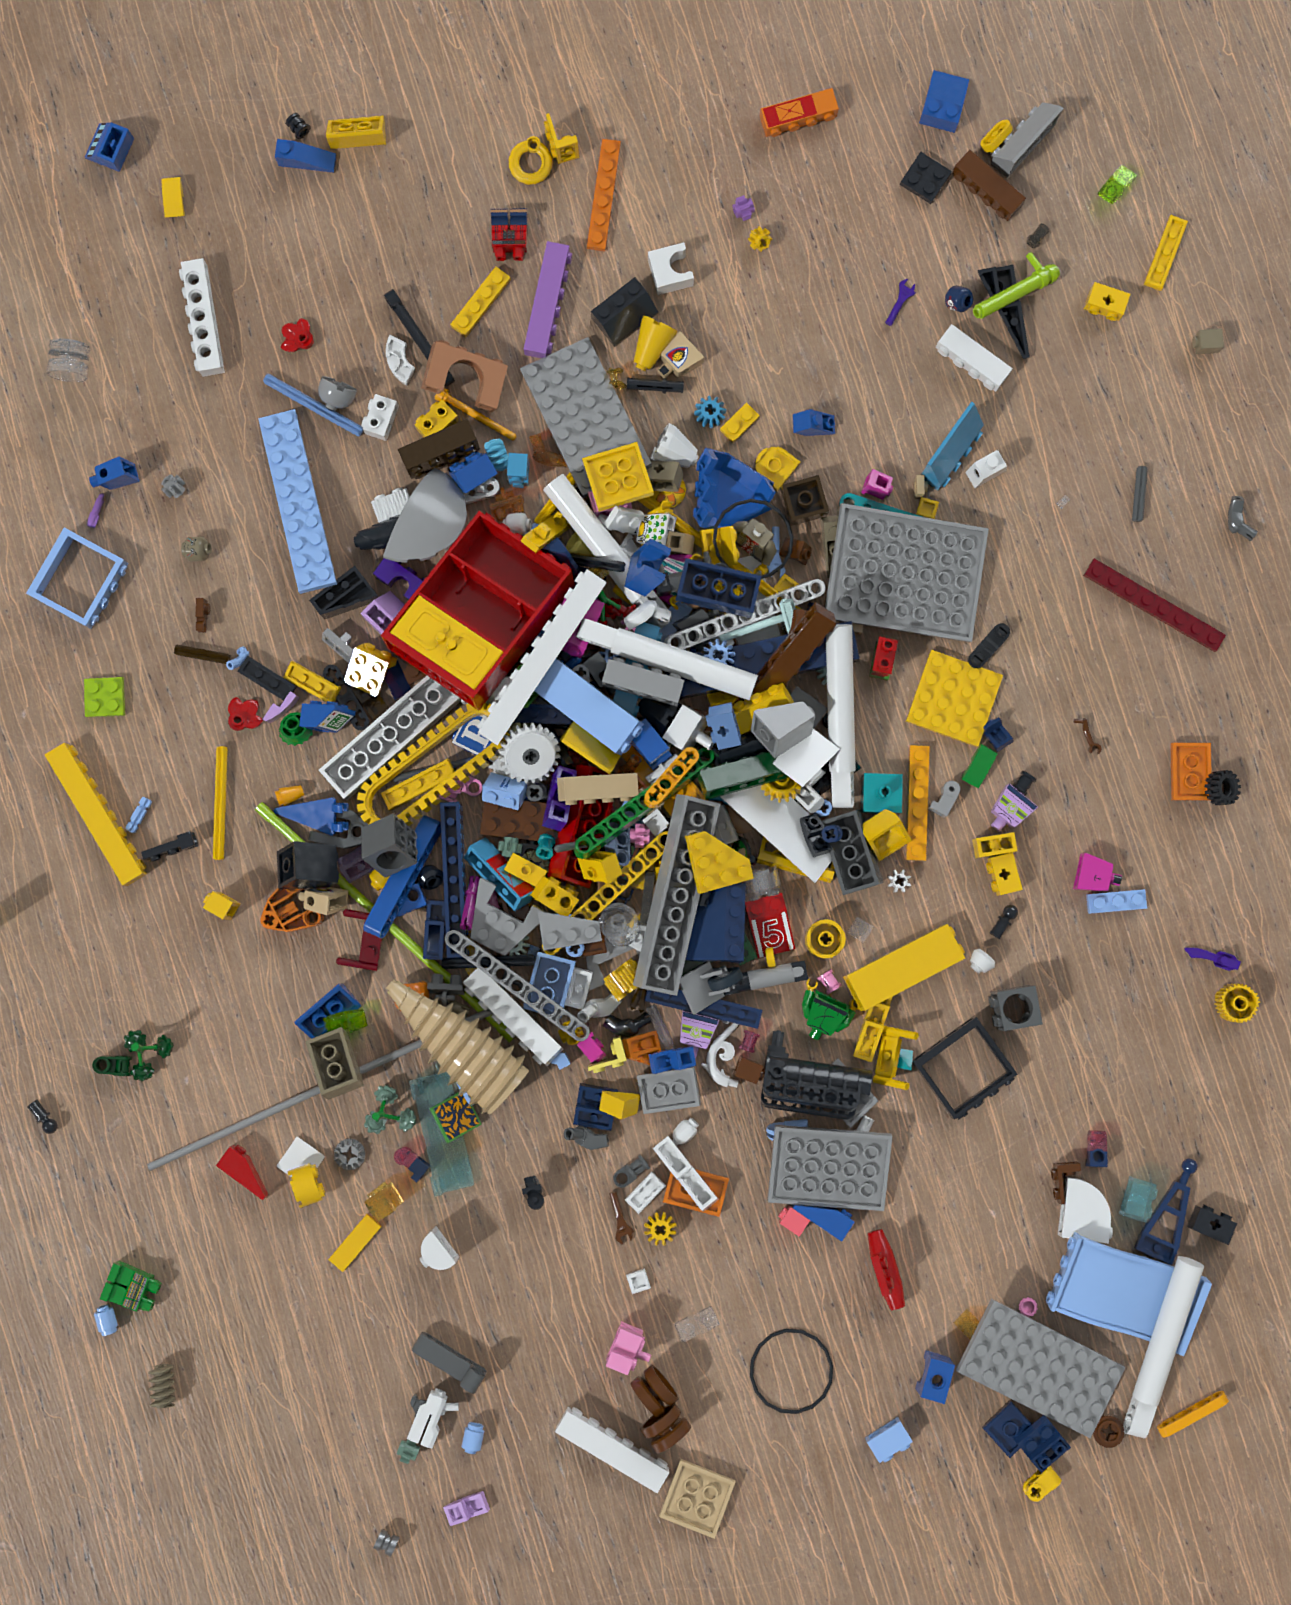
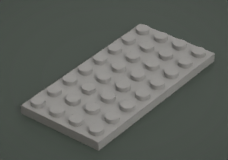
(580, 407)
(1040, 1368)

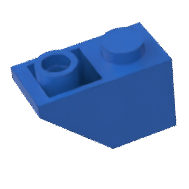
(813, 423)

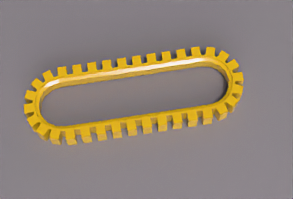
(366, 809)

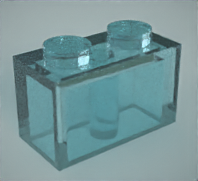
(1138, 1199)

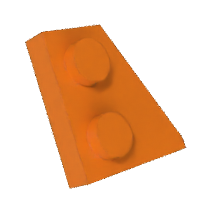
(641, 1045)

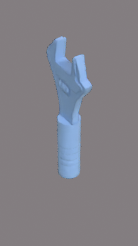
(776, 560)

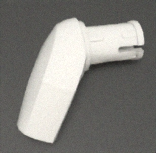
(644, 612)
(598, 1008)

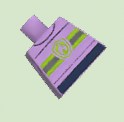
(1011, 808)
(697, 1030)

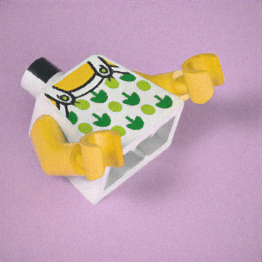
(656, 524)

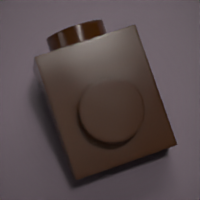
(800, 550)

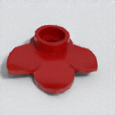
(295, 334)
(246, 712)

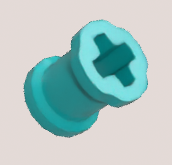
(545, 849)

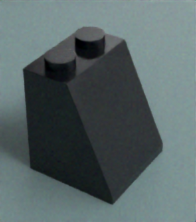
(307, 866)

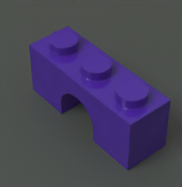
(391, 571)
(557, 812)

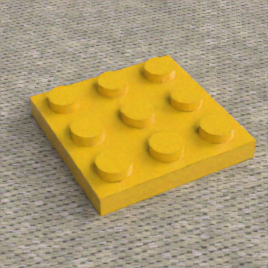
(618, 476)

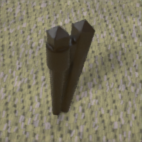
(639, 999)

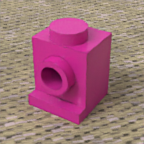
(877, 484)
(592, 1048)

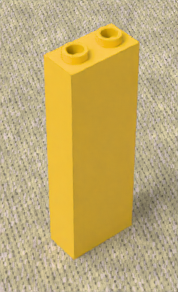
(904, 967)

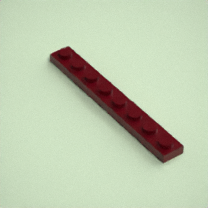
(1154, 605)

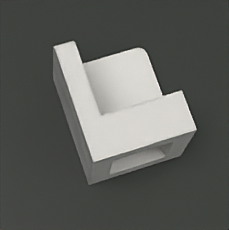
(656, 822)

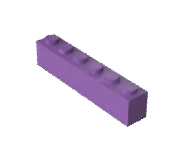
(546, 300)

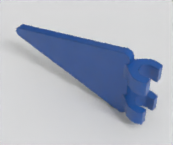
(316, 814)

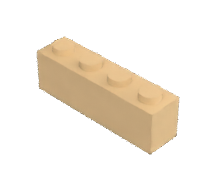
(597, 787)

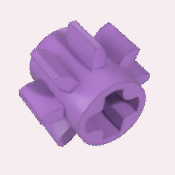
(743, 208)

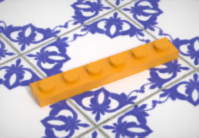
(917, 802)

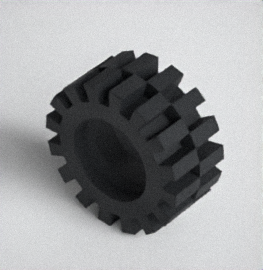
(1214, 787)

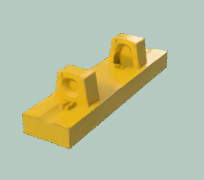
(546, 532)

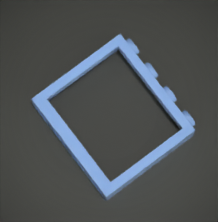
(51, 564)

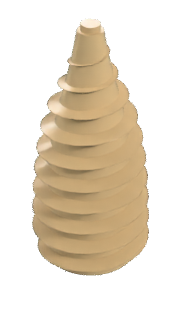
(461, 1049)

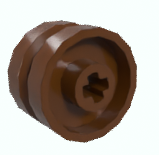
(654, 1391)
(666, 1429)

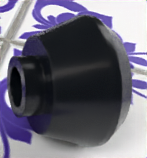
(430, 877)

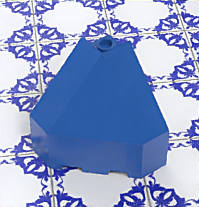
(728, 481)

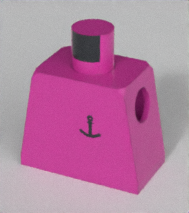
(1095, 874)

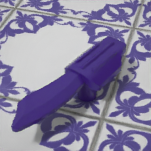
(1220, 959)

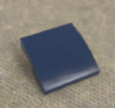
(587, 1108)

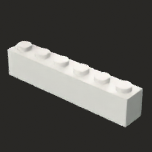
(513, 1016)
(612, 1449)

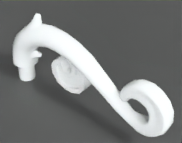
(711, 1067)

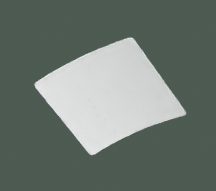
(299, 1155)

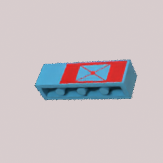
(490, 865)

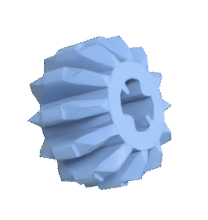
(720, 648)

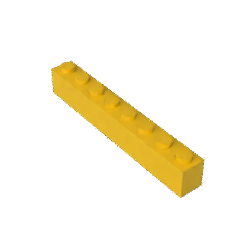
(96, 814)

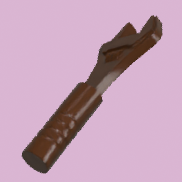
(622, 1227)

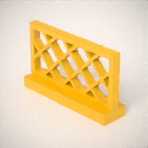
(783, 863)

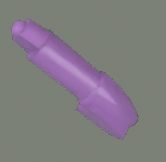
(94, 514)

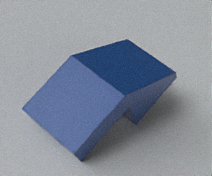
(672, 1059)

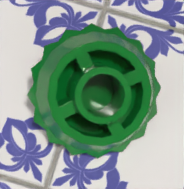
(291, 731)

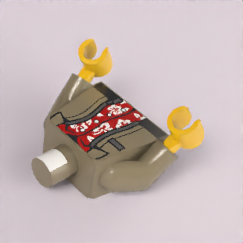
(757, 542)

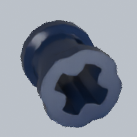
(826, 834)

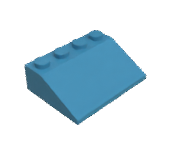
(953, 448)

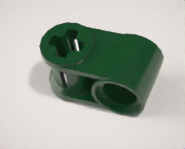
(116, 1065)

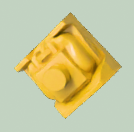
(885, 833)

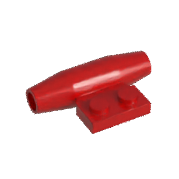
(886, 1269)

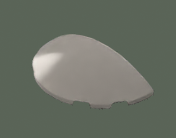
(428, 520)

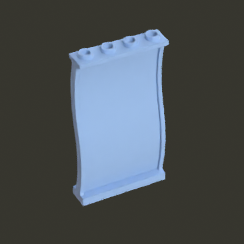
(1117, 1290)

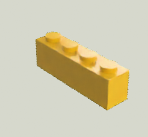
(744, 710)

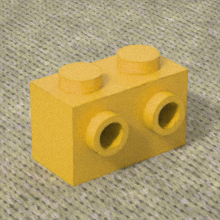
(436, 419)

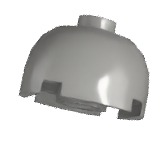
(335, 393)

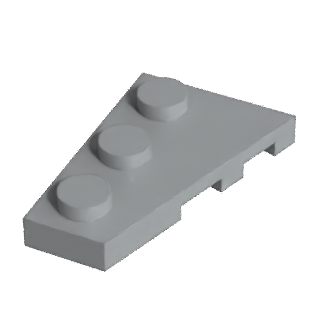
(567, 931)

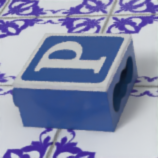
(469, 739)

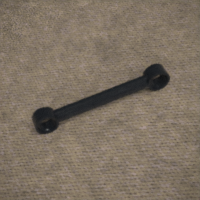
(412, 328)

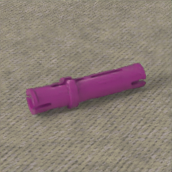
(469, 907)

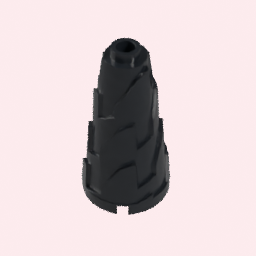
(375, 536)

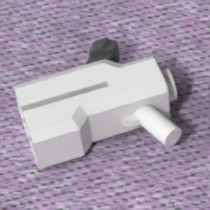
(429, 1412)

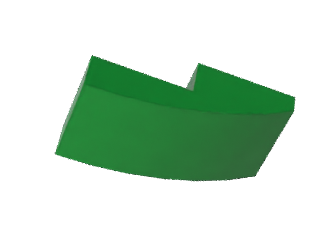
(979, 766)

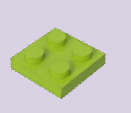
(104, 697)

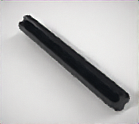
(599, 563)
(508, 960)

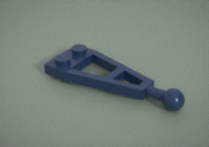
(1155, 1246)

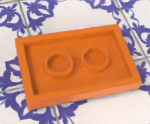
(1189, 771)
(678, 1196)

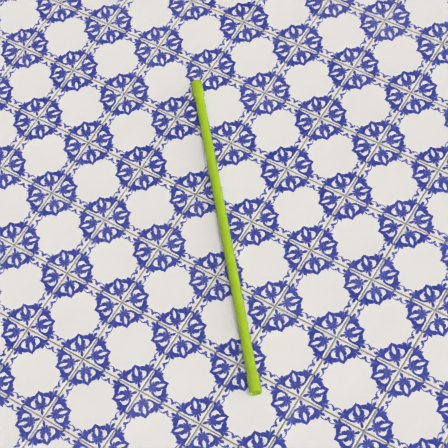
(263, 810)

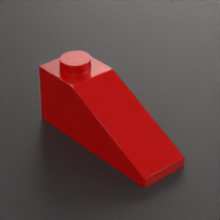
(241, 1168)

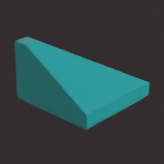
(905, 1059)

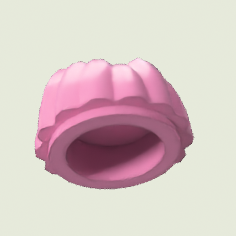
(1028, 1307)

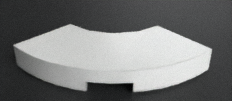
(397, 359)

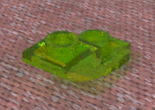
(1116, 184)
(350, 1020)

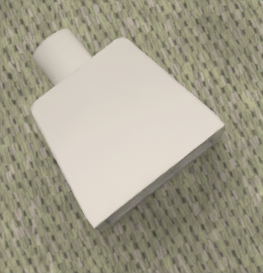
(987, 467)

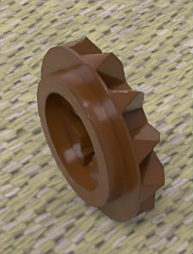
(1112, 1439)

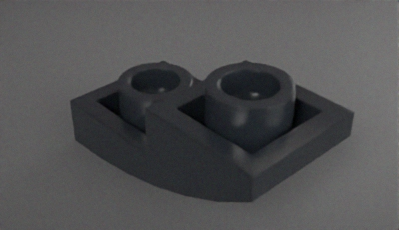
(812, 832)

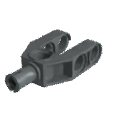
(350, 841)

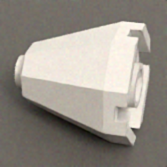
(674, 447)

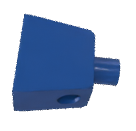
(114, 474)

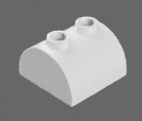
(437, 1251)

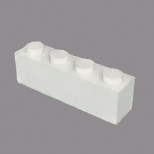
(973, 358)

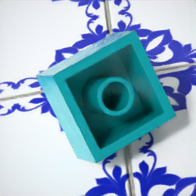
(881, 793)

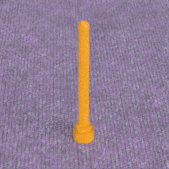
(446, 397)

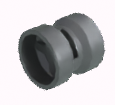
(386, 1542)

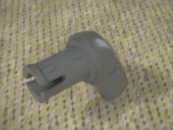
(1235, 519)
(586, 1137)

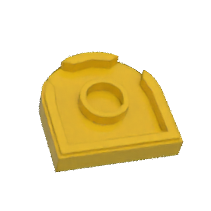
(776, 465)

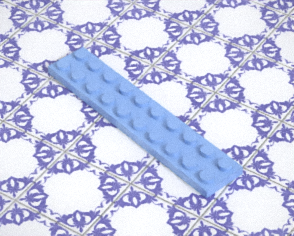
(297, 501)

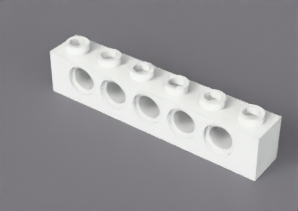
(214, 362)

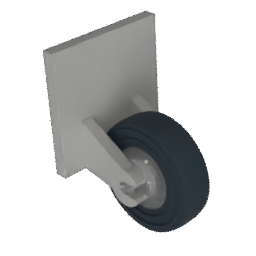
(708, 984)

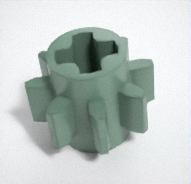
(509, 846)
(408, 1451)

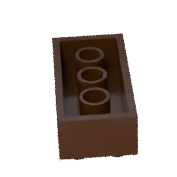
(520, 824)

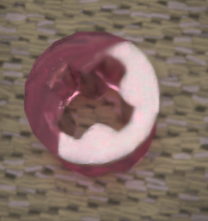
(749, 1041)

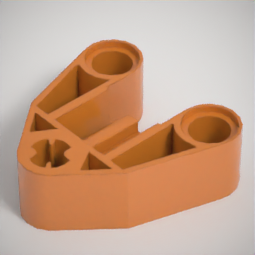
(296, 923)

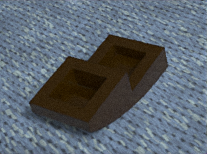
(374, 704)

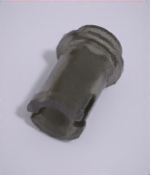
(1035, 239)

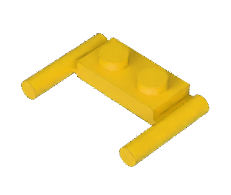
(889, 1057)

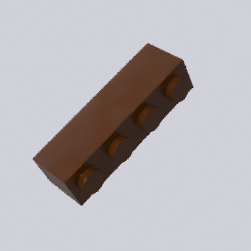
(988, 185)

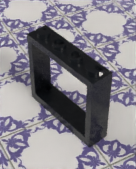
(990, 1090)

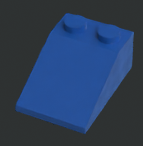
(944, 101)

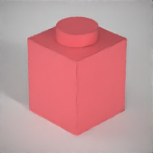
(793, 1220)

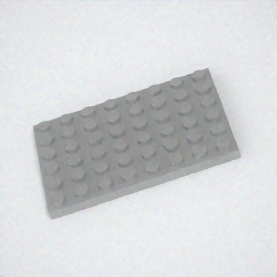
(906, 572)

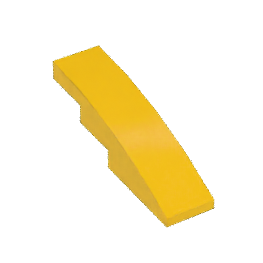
(871, 1030)

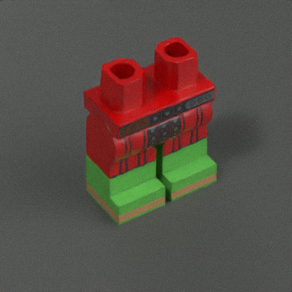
(883, 658)

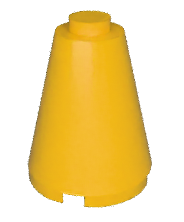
(651, 342)

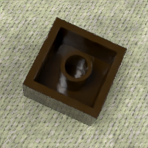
(804, 500)

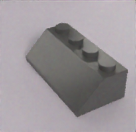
(852, 854)

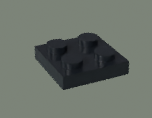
(925, 177)

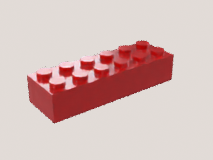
(581, 818)

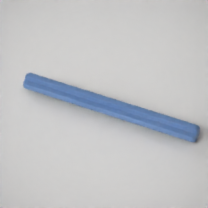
(313, 405)

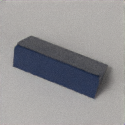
(397, 682)

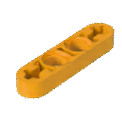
(671, 777)
(1192, 1414)

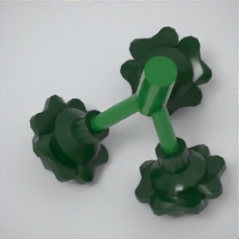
(136, 1042)

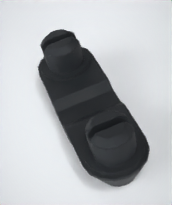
(989, 645)

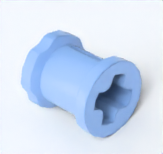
(827, 811)
(573, 954)

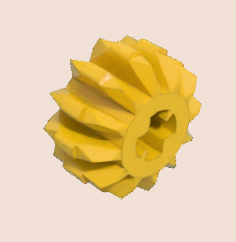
(667, 1229)

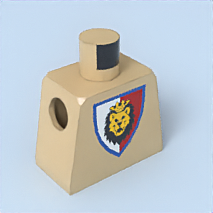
(680, 357)
(324, 900)

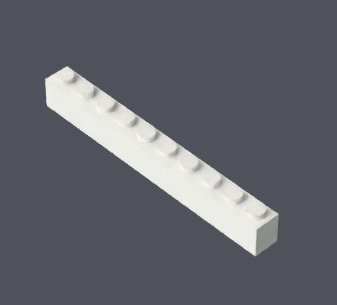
(541, 658)

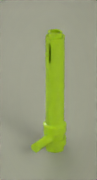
(1038, 280)

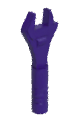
(904, 294)

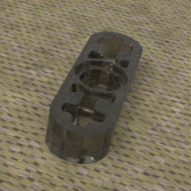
(647, 897)

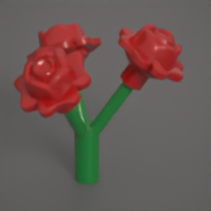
(613, 608)

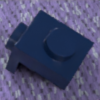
(997, 734)

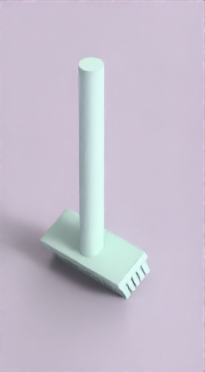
(787, 608)

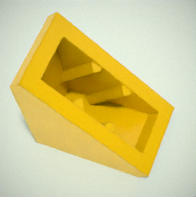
(619, 1104)

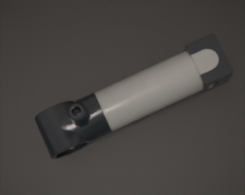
(771, 977)

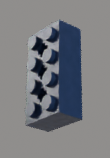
(722, 600)

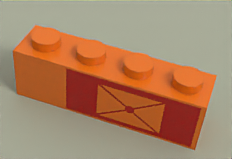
(799, 112)

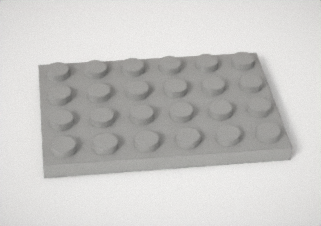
(829, 1167)

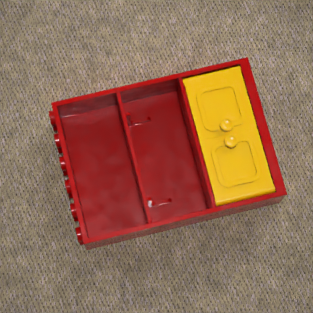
(478, 610)

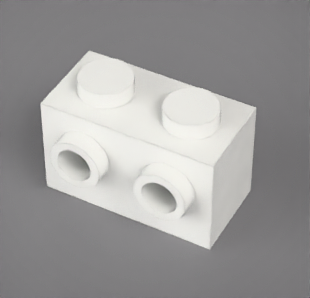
(380, 417)

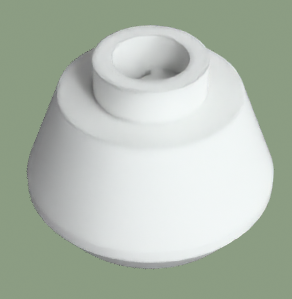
(981, 961)

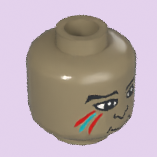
(196, 549)

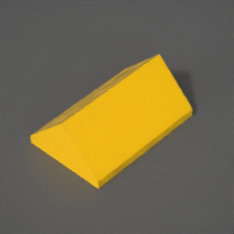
(356, 132)
(590, 747)

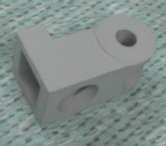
(949, 794)

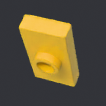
(525, 869)

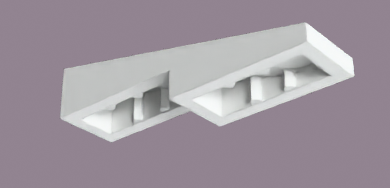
(685, 1174)

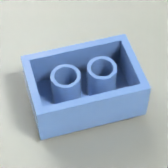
(551, 977)

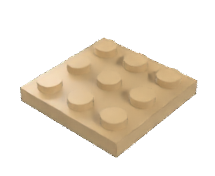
(697, 1498)

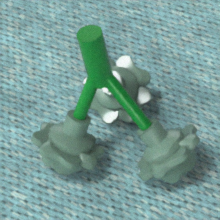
(376, 1120)

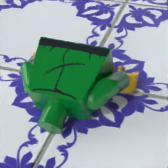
(825, 1013)

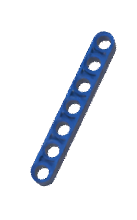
(400, 883)

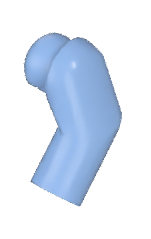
(237, 662)

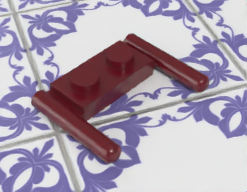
(369, 949)

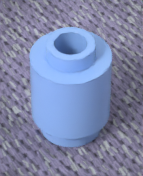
(106, 1320)
(473, 1437)

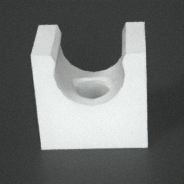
(663, 276)

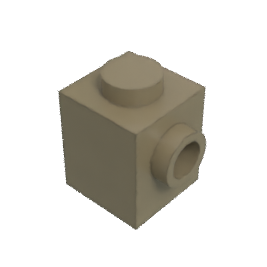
(1208, 341)

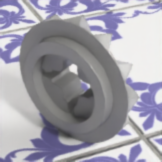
(357, 1149)

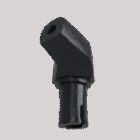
(626, 1027)

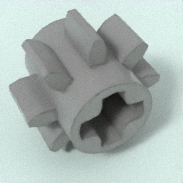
(173, 486)

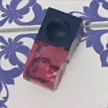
(1096, 1149)
(412, 1161)

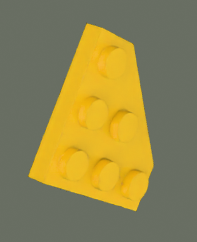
(715, 863)

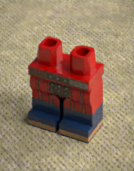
(510, 240)

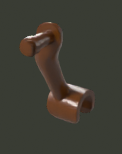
(1088, 736)

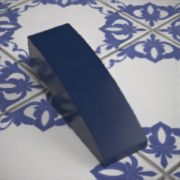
(434, 930)

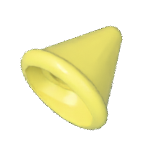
(577, 546)

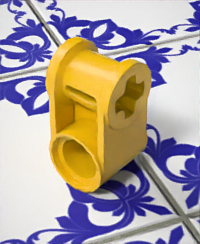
(1042, 1482)

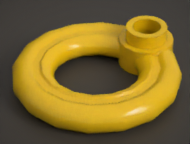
(541, 150)

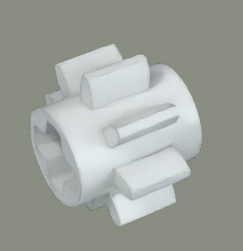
(894, 878)

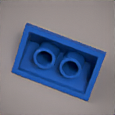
(335, 1001)

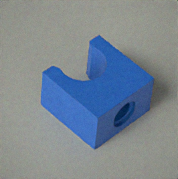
(644, 567)
(651, 746)
(935, 1365)

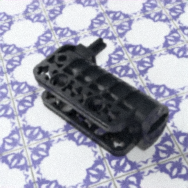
(813, 1083)

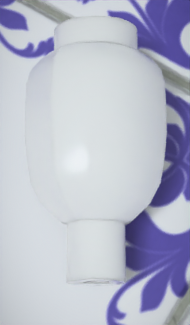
(685, 1131)

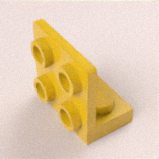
(563, 149)

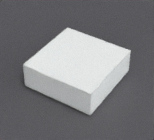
(638, 1281)

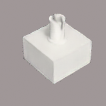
(688, 729)

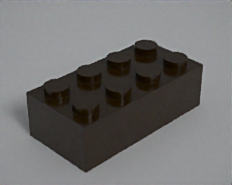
(439, 449)

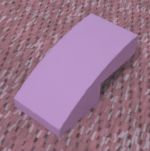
(276, 712)
(466, 1507)

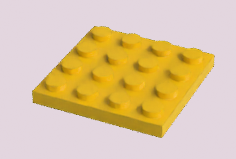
(954, 698)

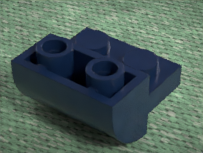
(1042, 1443)

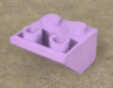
(382, 611)

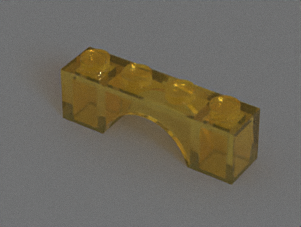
(383, 1201)

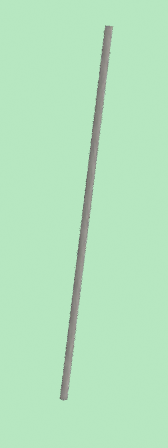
(291, 1102)

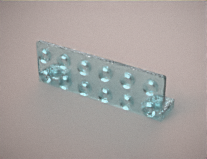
(449, 1160)

